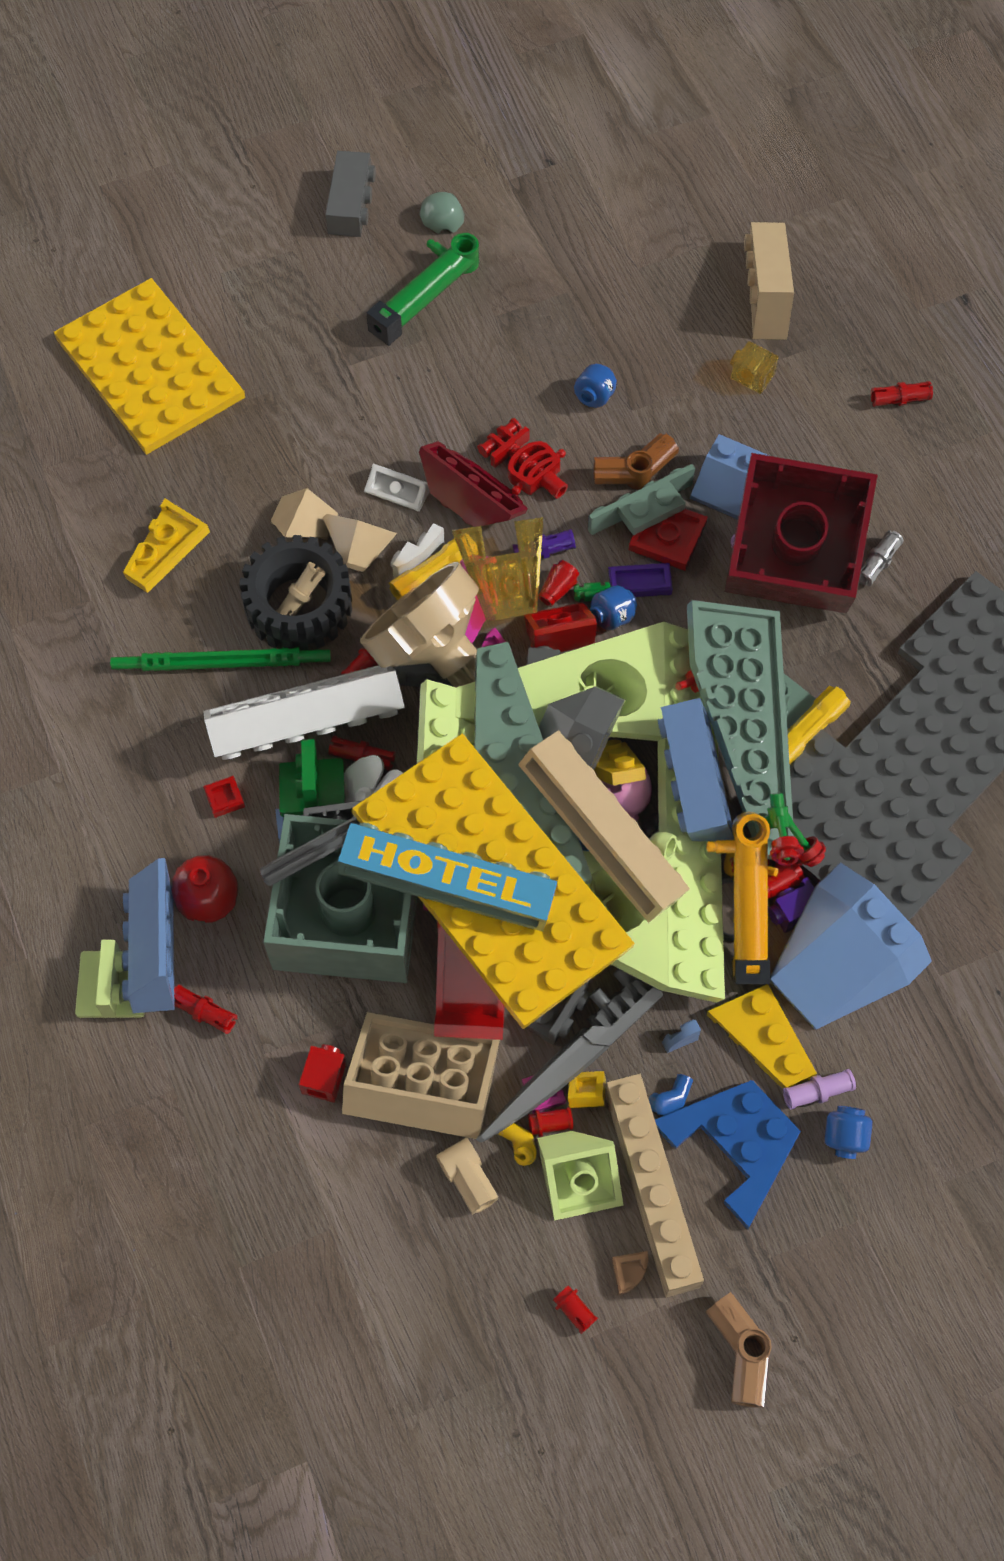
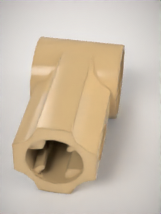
(464, 1168)

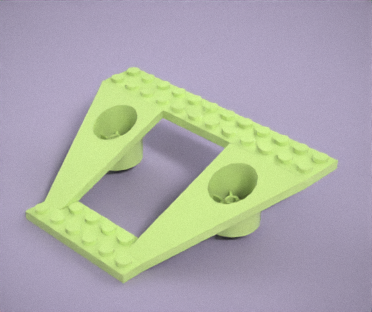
(683, 944)

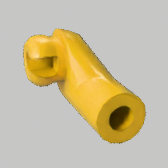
(523, 1144)

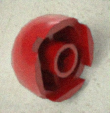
(204, 888)

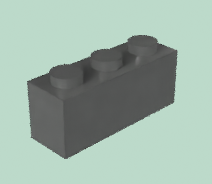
(350, 193)

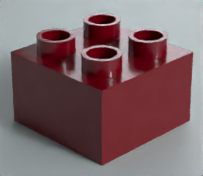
(801, 533)

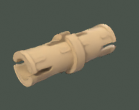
(301, 590)

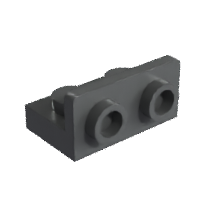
(558, 1020)

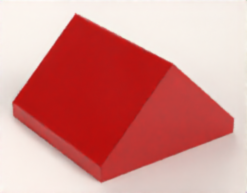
(562, 627)

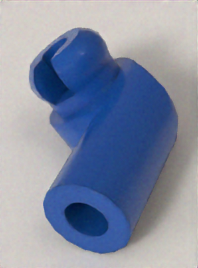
(671, 1100)

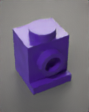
(790, 905)

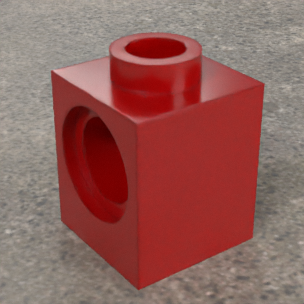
(323, 1073)

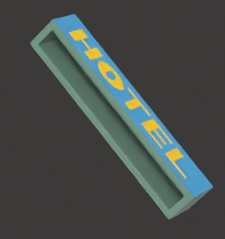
(446, 876)

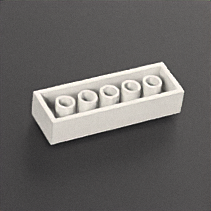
(303, 710)

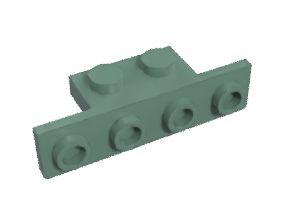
(646, 506)

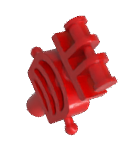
(535, 458)

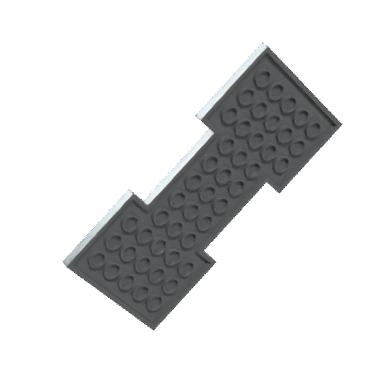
(918, 763)

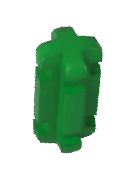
(588, 590)

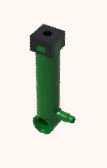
(461, 258)

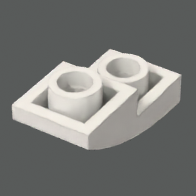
(413, 555)

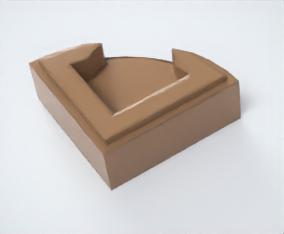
(629, 1270)

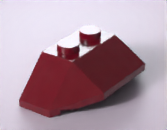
(468, 487)

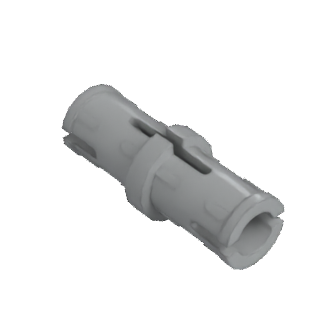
(880, 557)

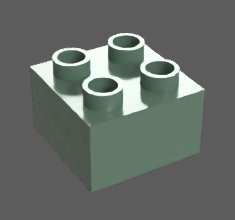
(334, 921)

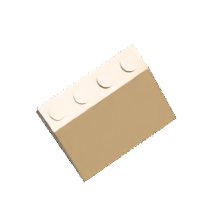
(419, 1079)

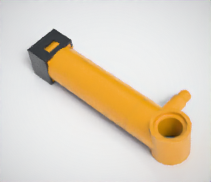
(750, 956)

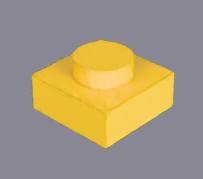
(587, 1090)

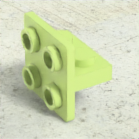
(101, 984)

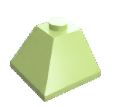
(579, 1173)

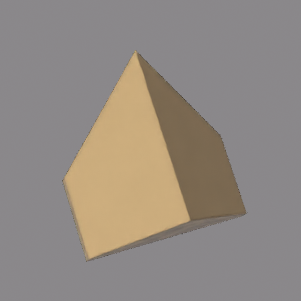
(302, 515)
(357, 541)

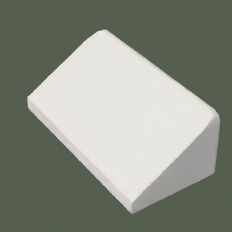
(396, 487)

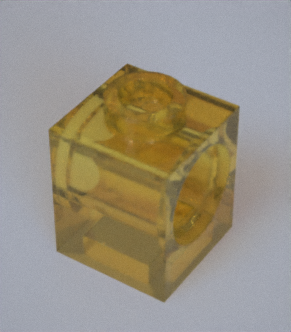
(754, 366)

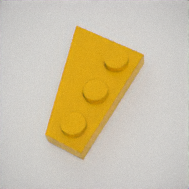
(619, 764)
(766, 1034)

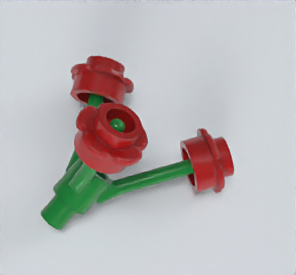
(790, 849)

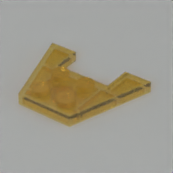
(507, 581)

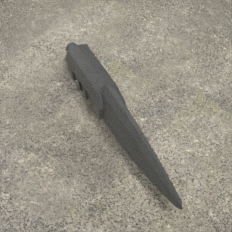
(607, 1026)

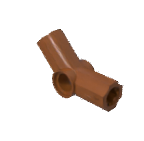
(624, 469)

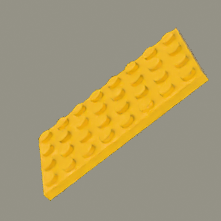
(468, 808)

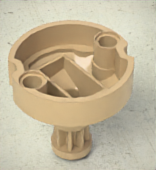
(429, 627)

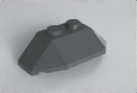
(584, 720)

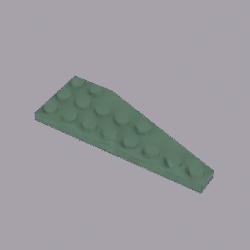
(742, 686)
(505, 735)

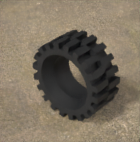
(285, 563)

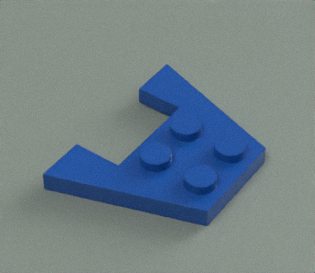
(747, 1131)

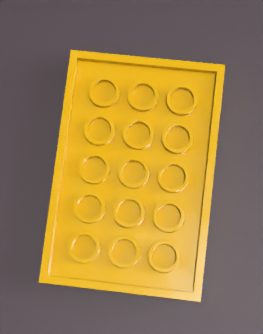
(149, 365)

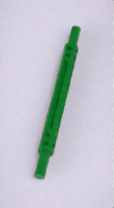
(220, 659)

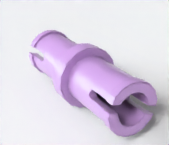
(819, 1089)

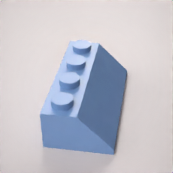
(723, 476)
(696, 771)
(149, 940)

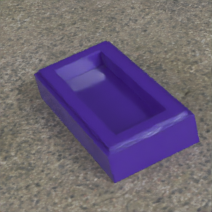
(642, 579)

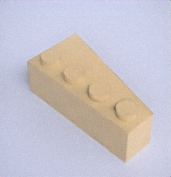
(769, 280)

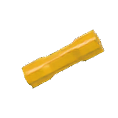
(412, 578)
(825, 710)

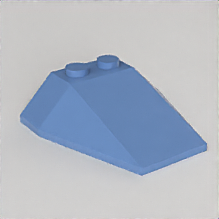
(847, 950)

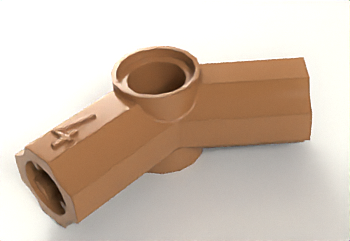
(749, 1371)

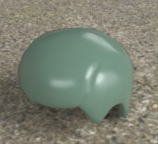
(442, 212)

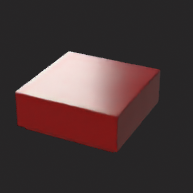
(224, 796)

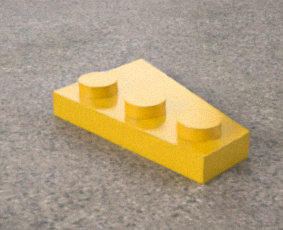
(166, 544)

